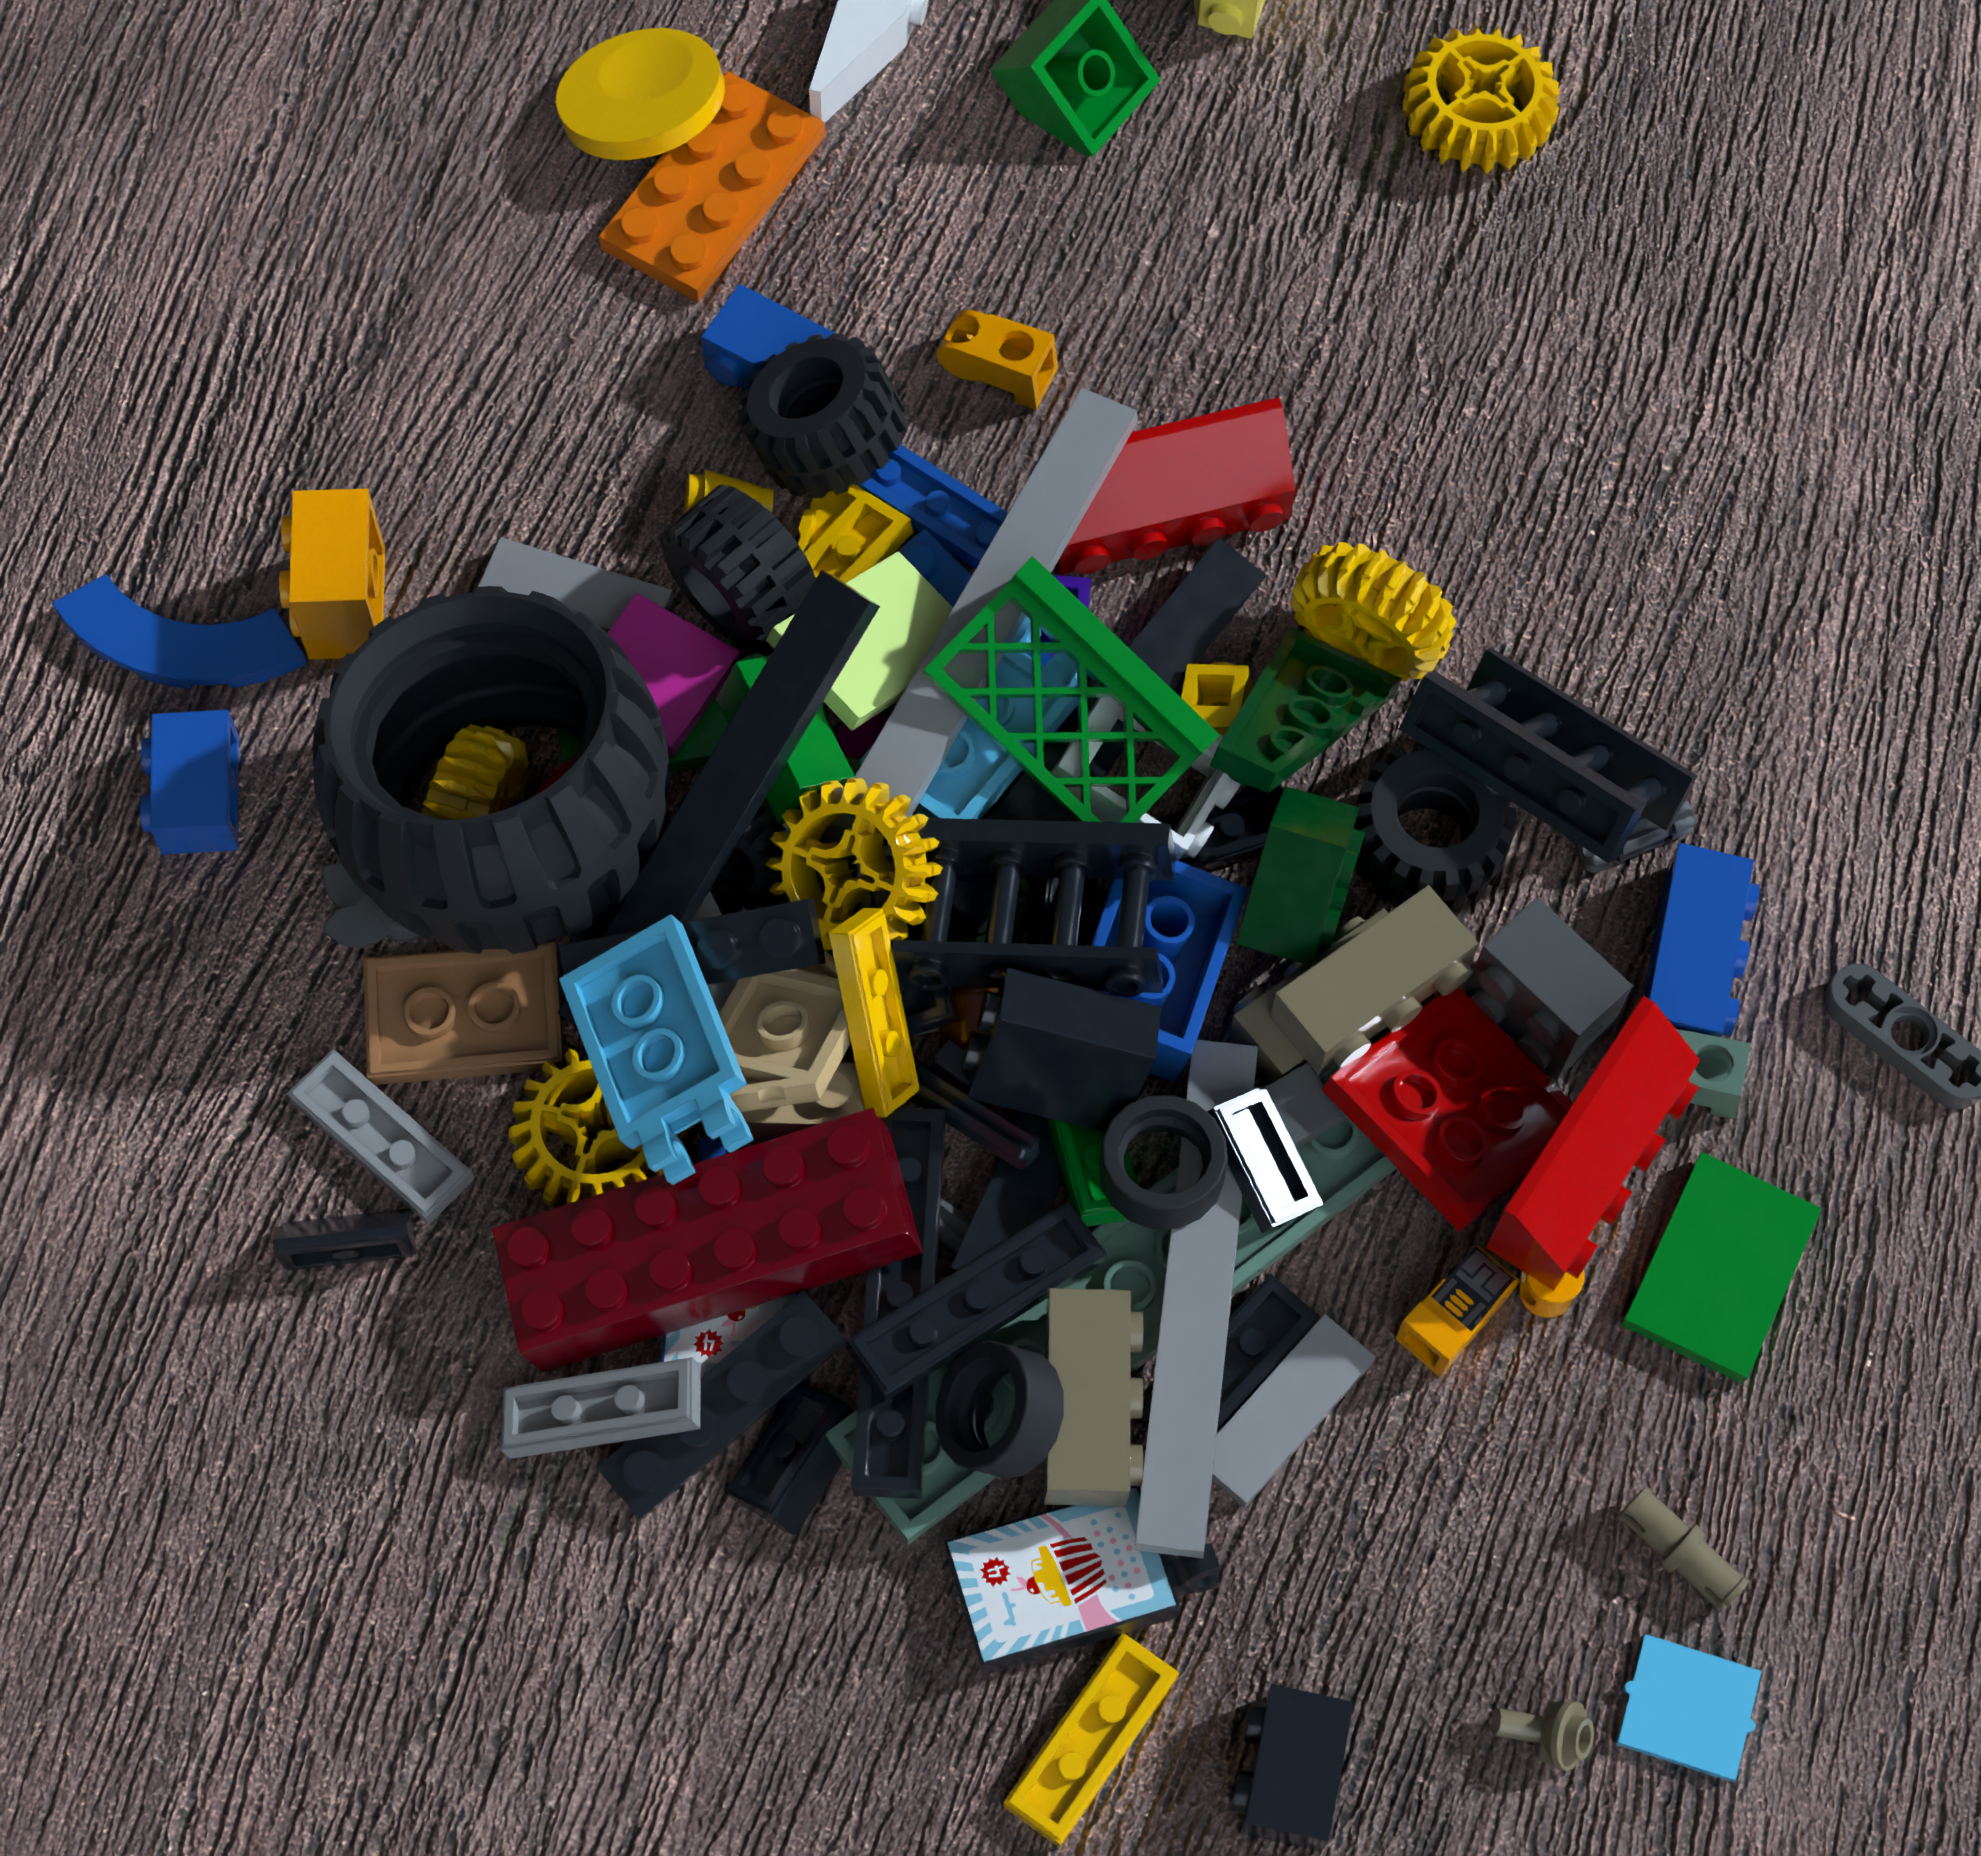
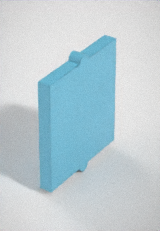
(1688, 1708)

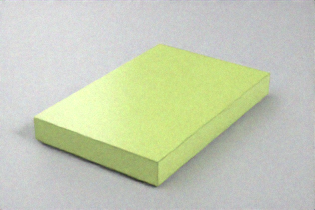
(892, 644)

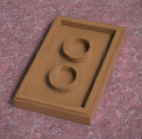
(461, 1014)

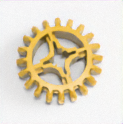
(1481, 120)
(1373, 609)
(477, 775)
(874, 820)
(551, 1113)

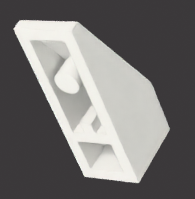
(858, 46)

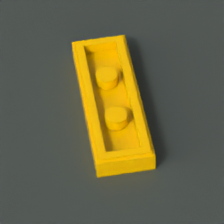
(874, 1011)
(1091, 1740)

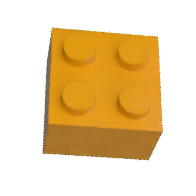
(334, 570)

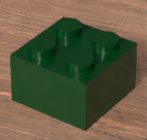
(1302, 877)

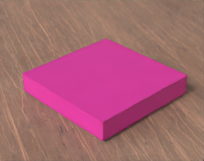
(676, 662)

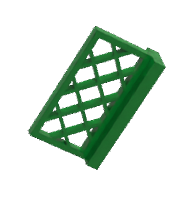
(1106, 661)

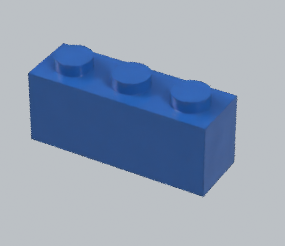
(1699, 939)

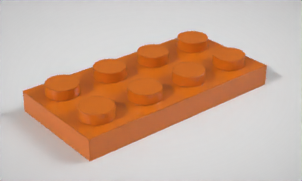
(713, 189)

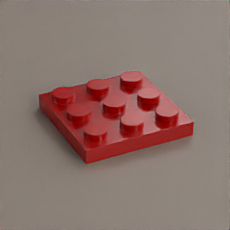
(1452, 1106)

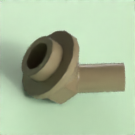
(1562, 1733)

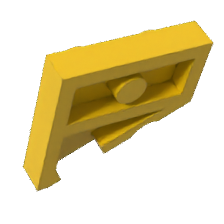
(850, 532)

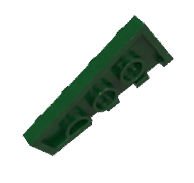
(1299, 709)

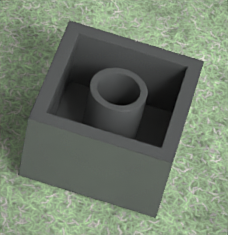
(1547, 988)

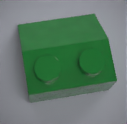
(1076, 73)

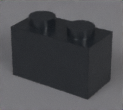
(1294, 1767)

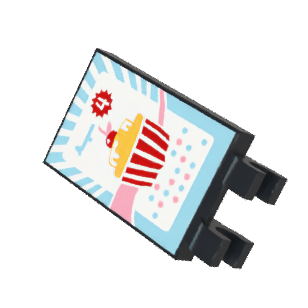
(1066, 1581)

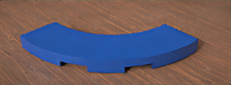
(178, 651)

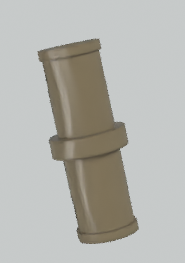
(1683, 1549)

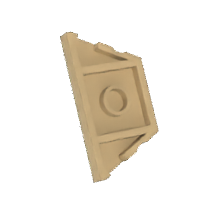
(786, 1035)

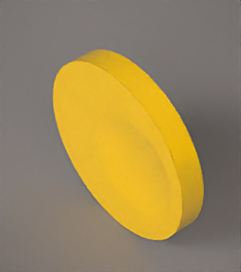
(640, 94)

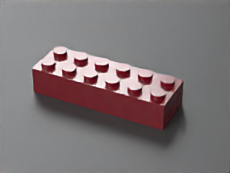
(709, 1245)

